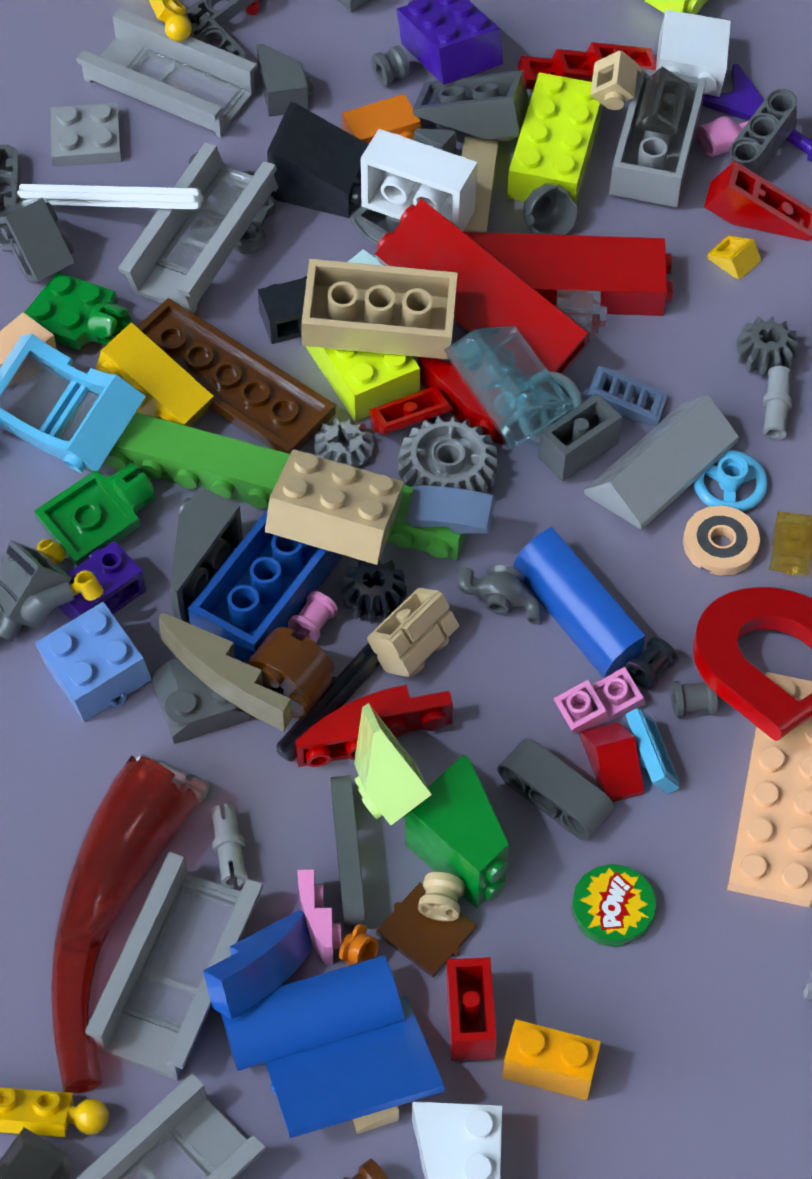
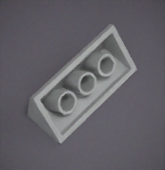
(664, 462)

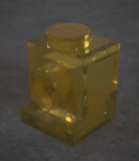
(791, 543)

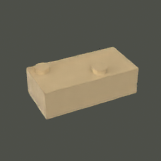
(378, 308)

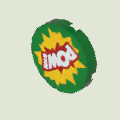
(613, 905)

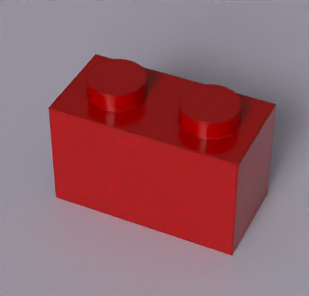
(470, 1009)

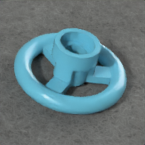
(731, 472)

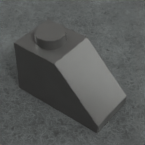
(282, 80)

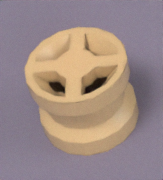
(441, 896)

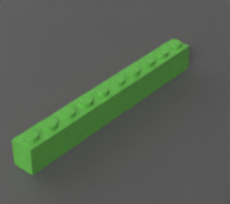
(242, 473)

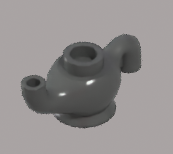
(500, 587)

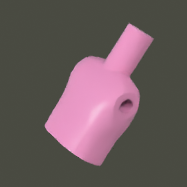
(718, 135)

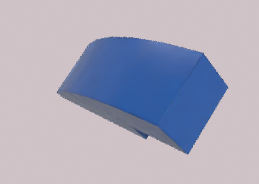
(258, 965)

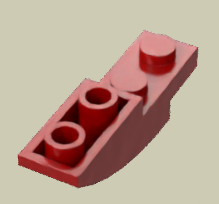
(337, 733)

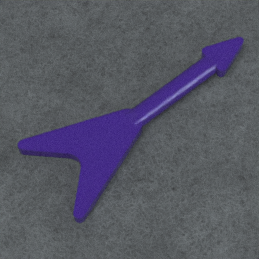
(744, 103)

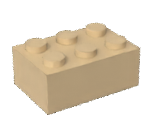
(334, 506)

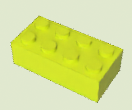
(555, 137)

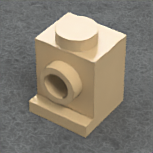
(615, 86)

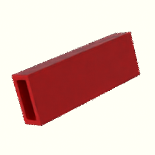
(623, 268)
(485, 289)

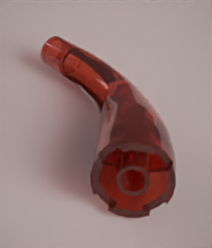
(118, 851)

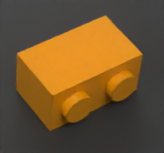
(551, 1059)

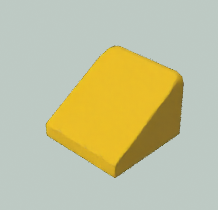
(735, 255)

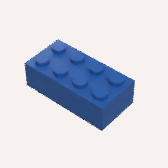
(260, 588)

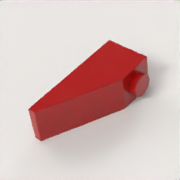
(757, 204)
(464, 405)

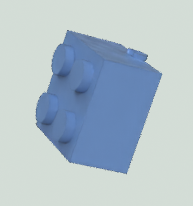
(94, 661)

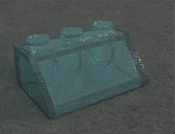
(508, 382)

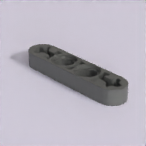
(347, 851)

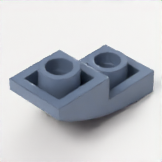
(451, 507)

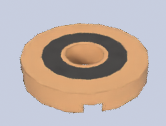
(721, 522)

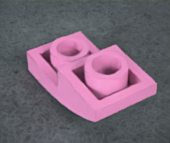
(599, 703)
(323, 933)

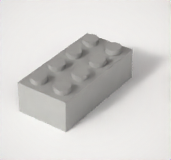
(652, 163)

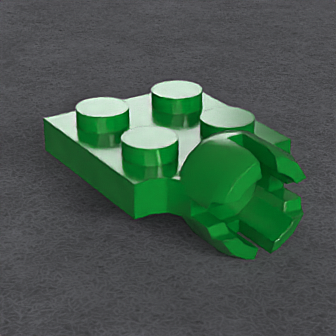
(78, 312)
(96, 511)

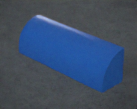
(579, 603)
(315, 1013)

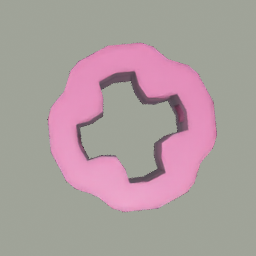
(313, 616)

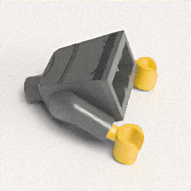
(36, 585)

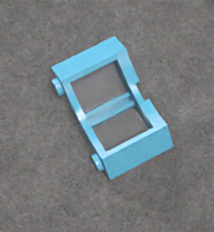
(62, 407)

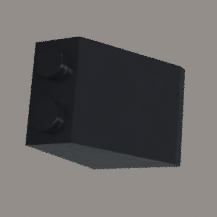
(316, 163)

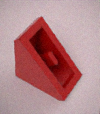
(614, 760)

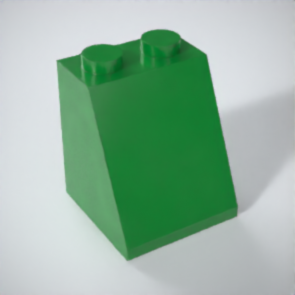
(460, 833)

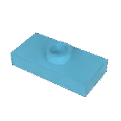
(652, 751)

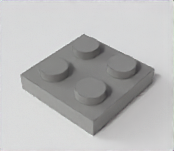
(85, 134)

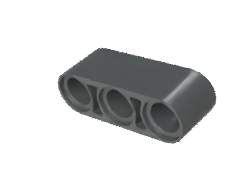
(765, 131)
(556, 789)

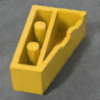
(168, 388)

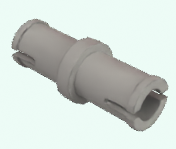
(777, 403)
(228, 845)

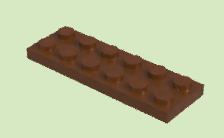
(243, 384)

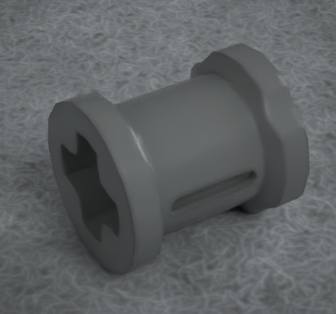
(692, 698)

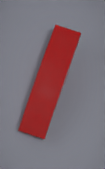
(580, 64)

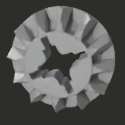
(359, 439)

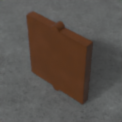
(422, 939)

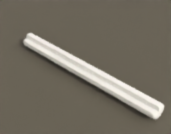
(113, 196)

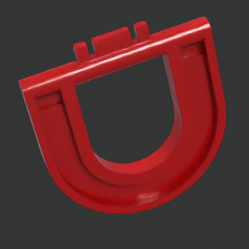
(734, 677)

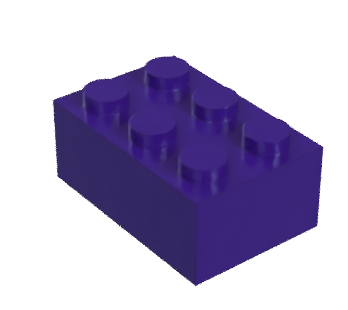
(450, 38)

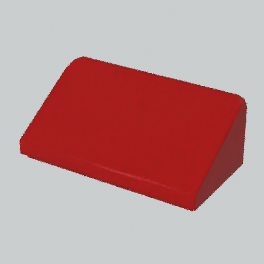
(408, 410)

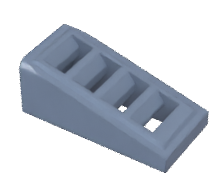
(618, 383)

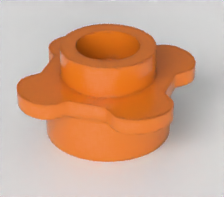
(358, 946)

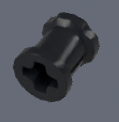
(661, 662)

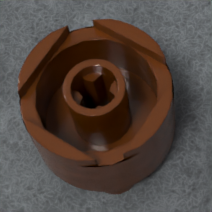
(294, 669)

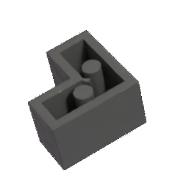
(35, 238)

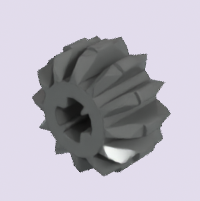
(766, 345)

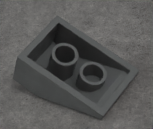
(478, 105)
(205, 539)

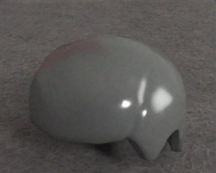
(550, 210)

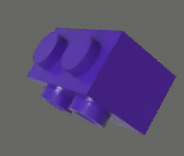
(117, 575)

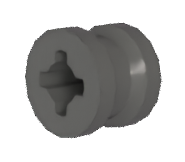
(390, 65)

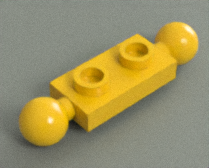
(175, 18)
(49, 1112)

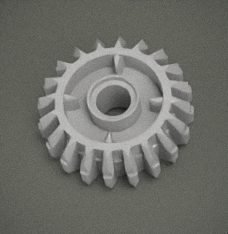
(466, 449)

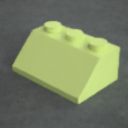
(386, 772)

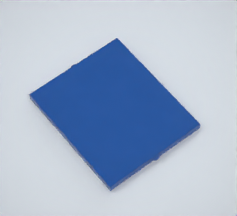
(355, 1076)

